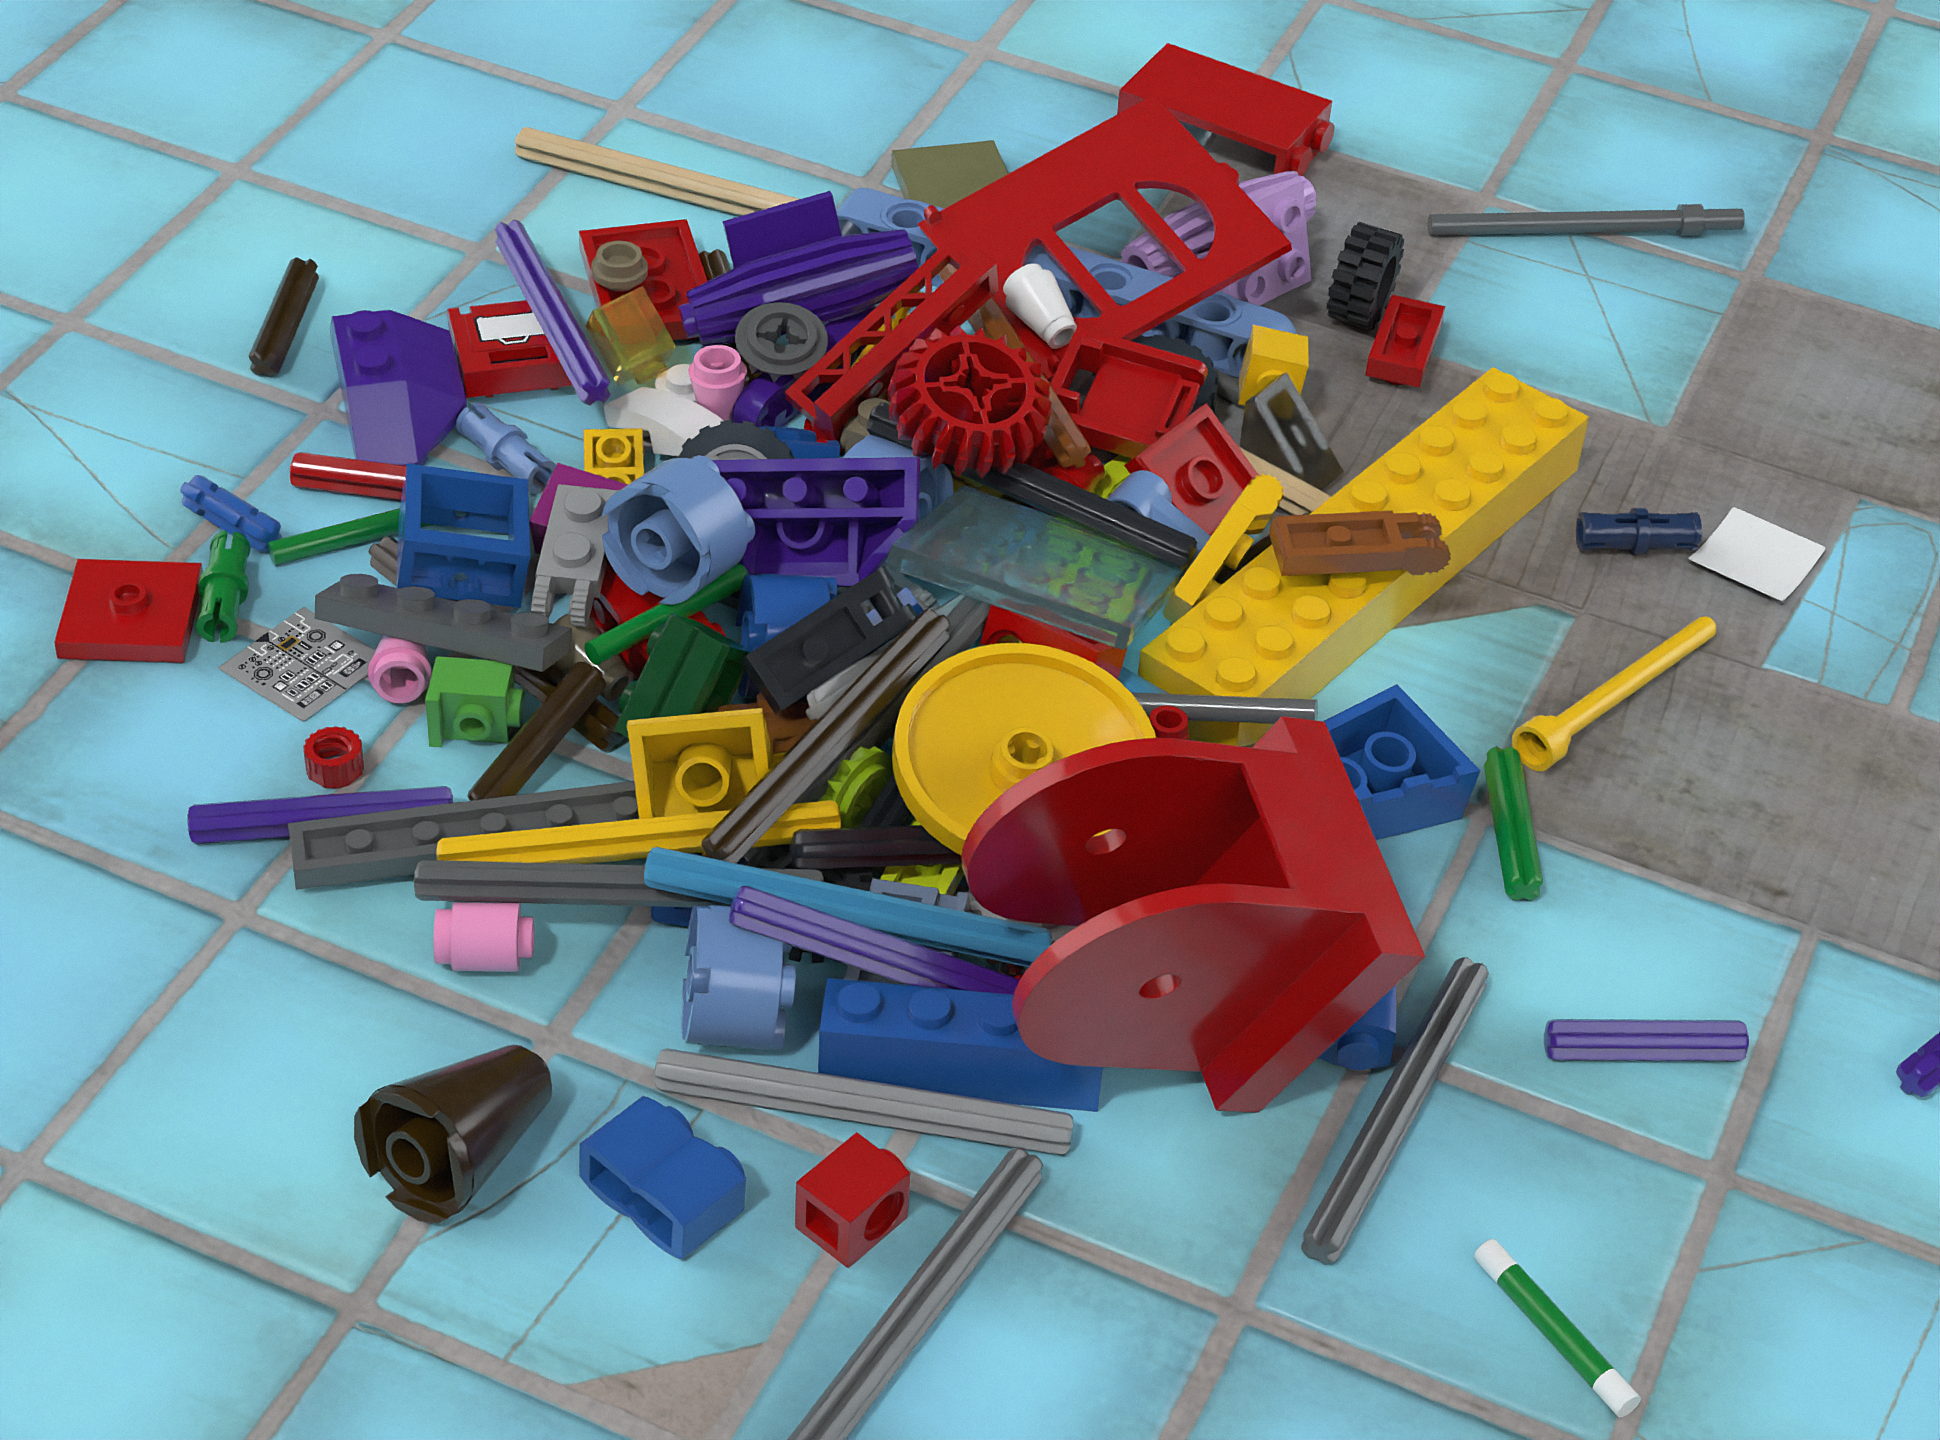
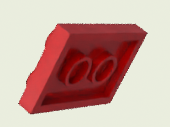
(671, 262)

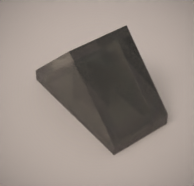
(1286, 435)

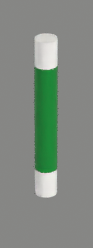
(1557, 1328)

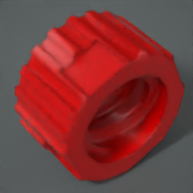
(337, 771)

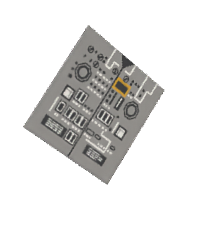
(301, 664)

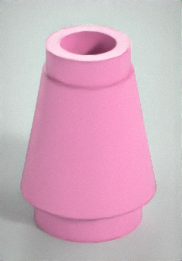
(717, 379)
(399, 665)

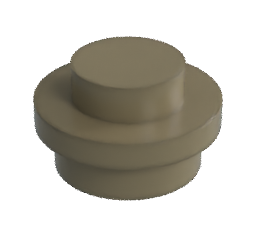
(619, 266)

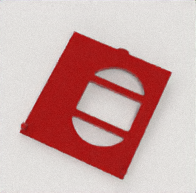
(1105, 164)

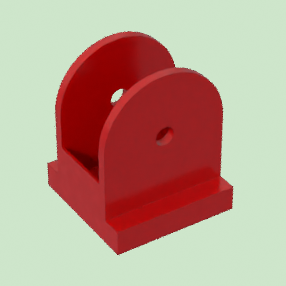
(1217, 920)

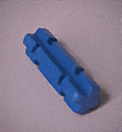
(229, 512)

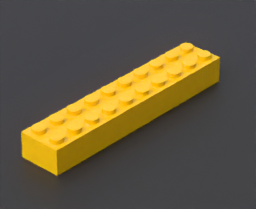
(1289, 636)

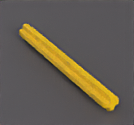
(624, 838)

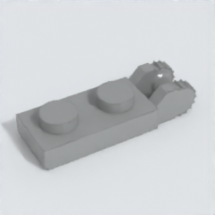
(573, 552)

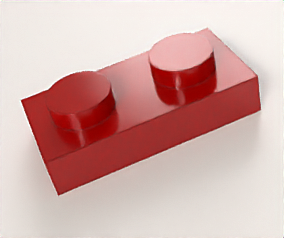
(1405, 341)

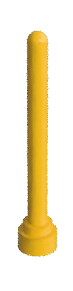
(1546, 738)

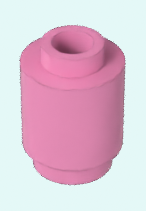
(483, 936)

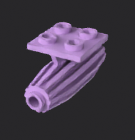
(1283, 198)

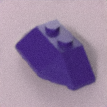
(396, 384)
(824, 512)

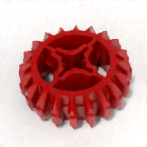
(958, 390)

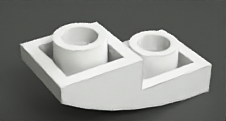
(662, 416)

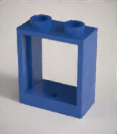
(432, 557)

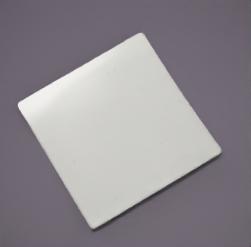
(1758, 554)

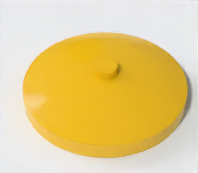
(996, 719)

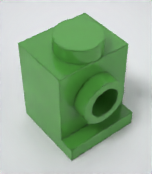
(472, 701)

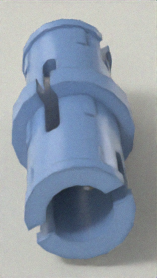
(505, 446)

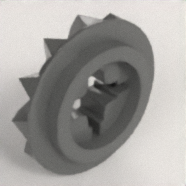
(759, 333)

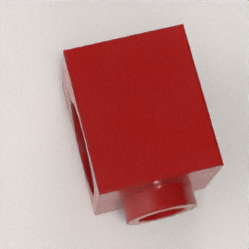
(852, 1199)

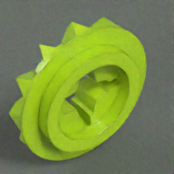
(859, 784)

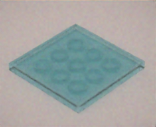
(1035, 566)

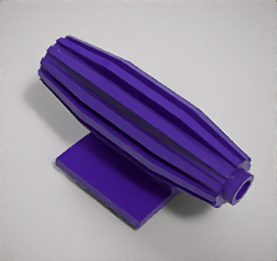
(799, 259)

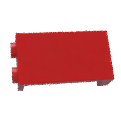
(1235, 105)

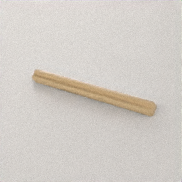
(644, 173)

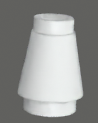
(1040, 304)

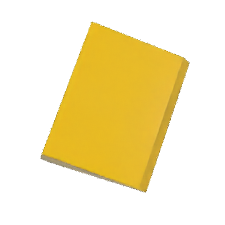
(697, 761)

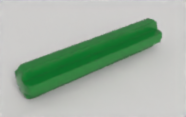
(1513, 824)

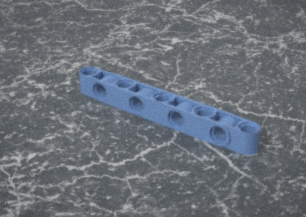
(1214, 325)

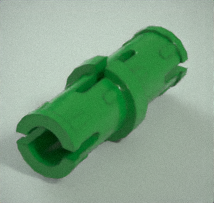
(223, 587)

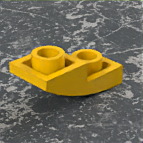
(614, 453)

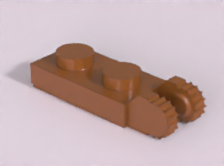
(1358, 543)

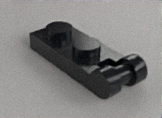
(827, 641)

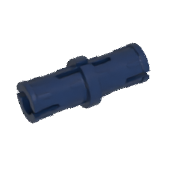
(1638, 531)

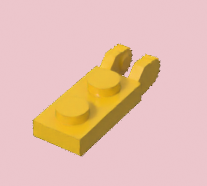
(1226, 545)

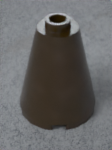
(450, 1128)

